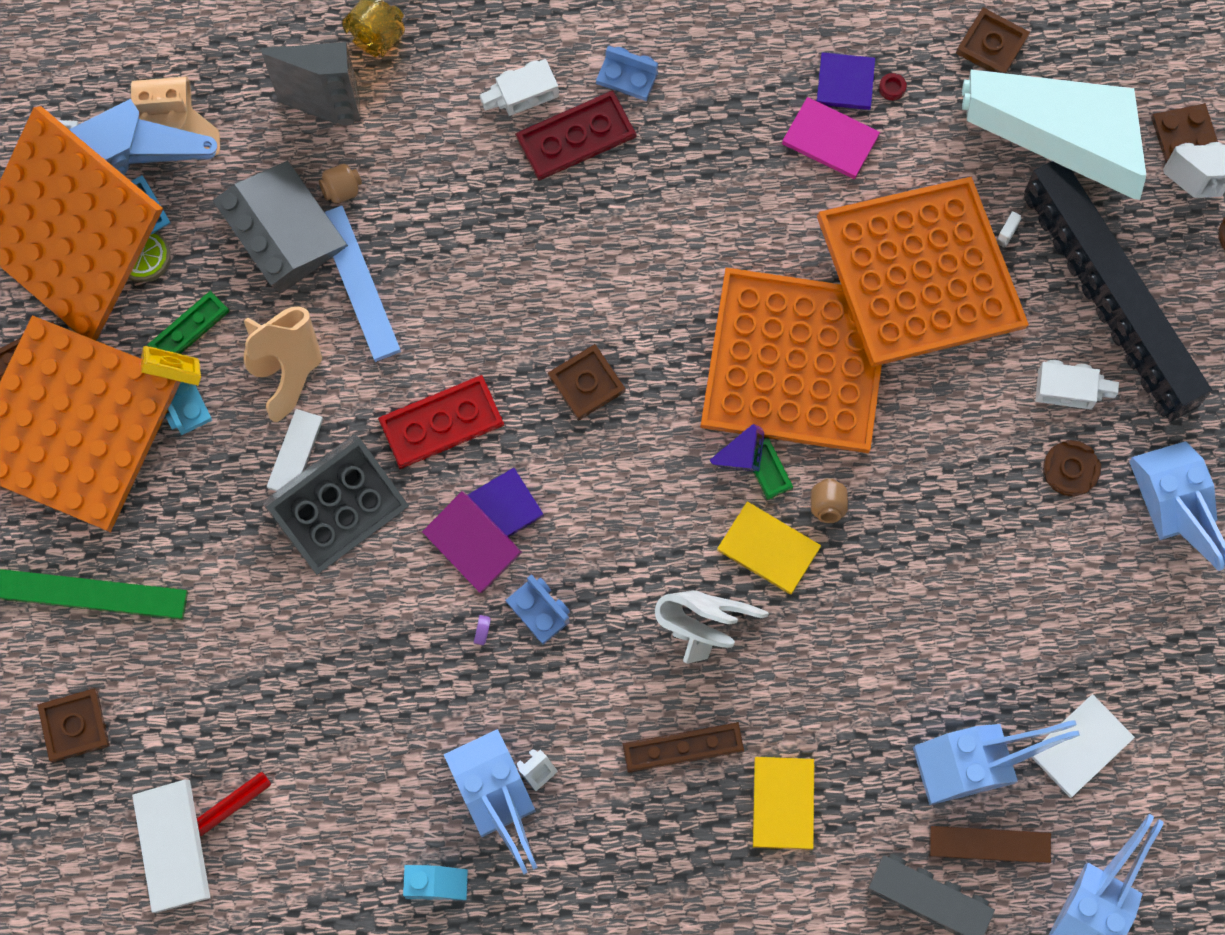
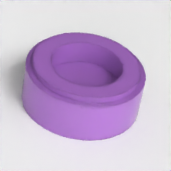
(482, 630)

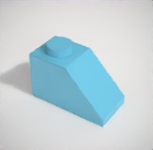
(435, 882)

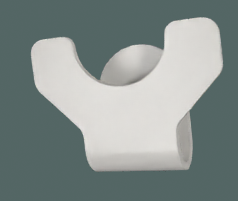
(700, 636)

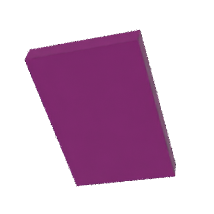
(472, 542)

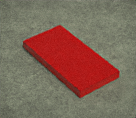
(441, 421)

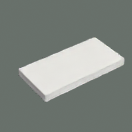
(171, 846)

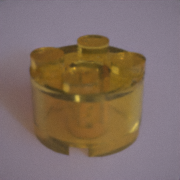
(374, 26)

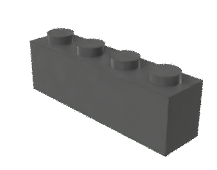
(928, 898)

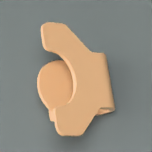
(170, 104)
(283, 344)

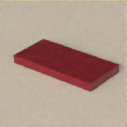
(575, 135)

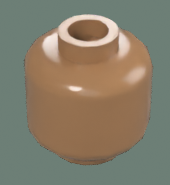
(340, 183)
(829, 501)

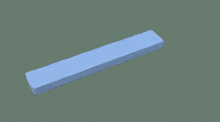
(362, 291)

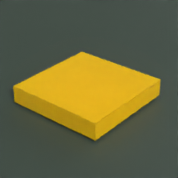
(170, 365)

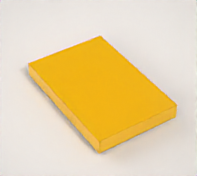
(769, 548)
(783, 803)

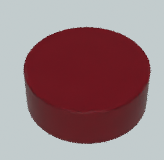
(892, 86)

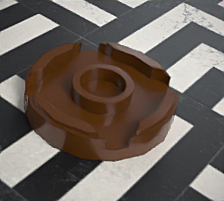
(1071, 476)

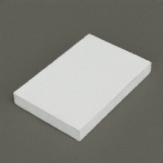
(1081, 758)

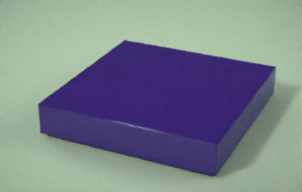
(846, 81)
(507, 502)

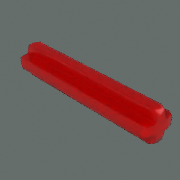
(232, 803)

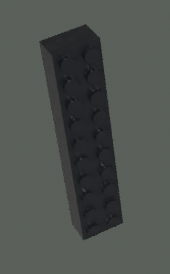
(1116, 291)

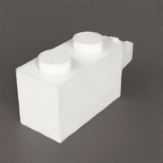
(522, 88)
(1072, 385)

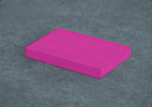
(831, 138)

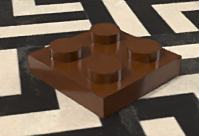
(992, 42)
(1183, 126)
(586, 382)
(73, 725)

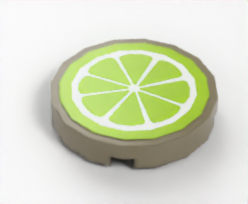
(153, 260)

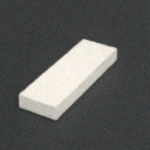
(295, 448)

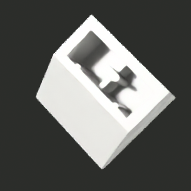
(1198, 169)

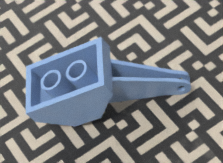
(127, 140)
(1181, 498)
(977, 759)
(492, 789)
(1100, 901)

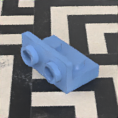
(628, 73)
(539, 609)

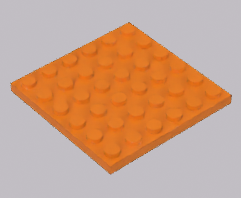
(70, 224)
(921, 271)
(790, 363)
(77, 422)

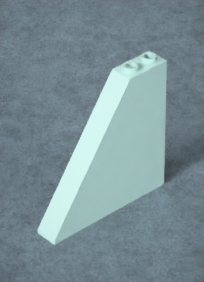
(1068, 122)

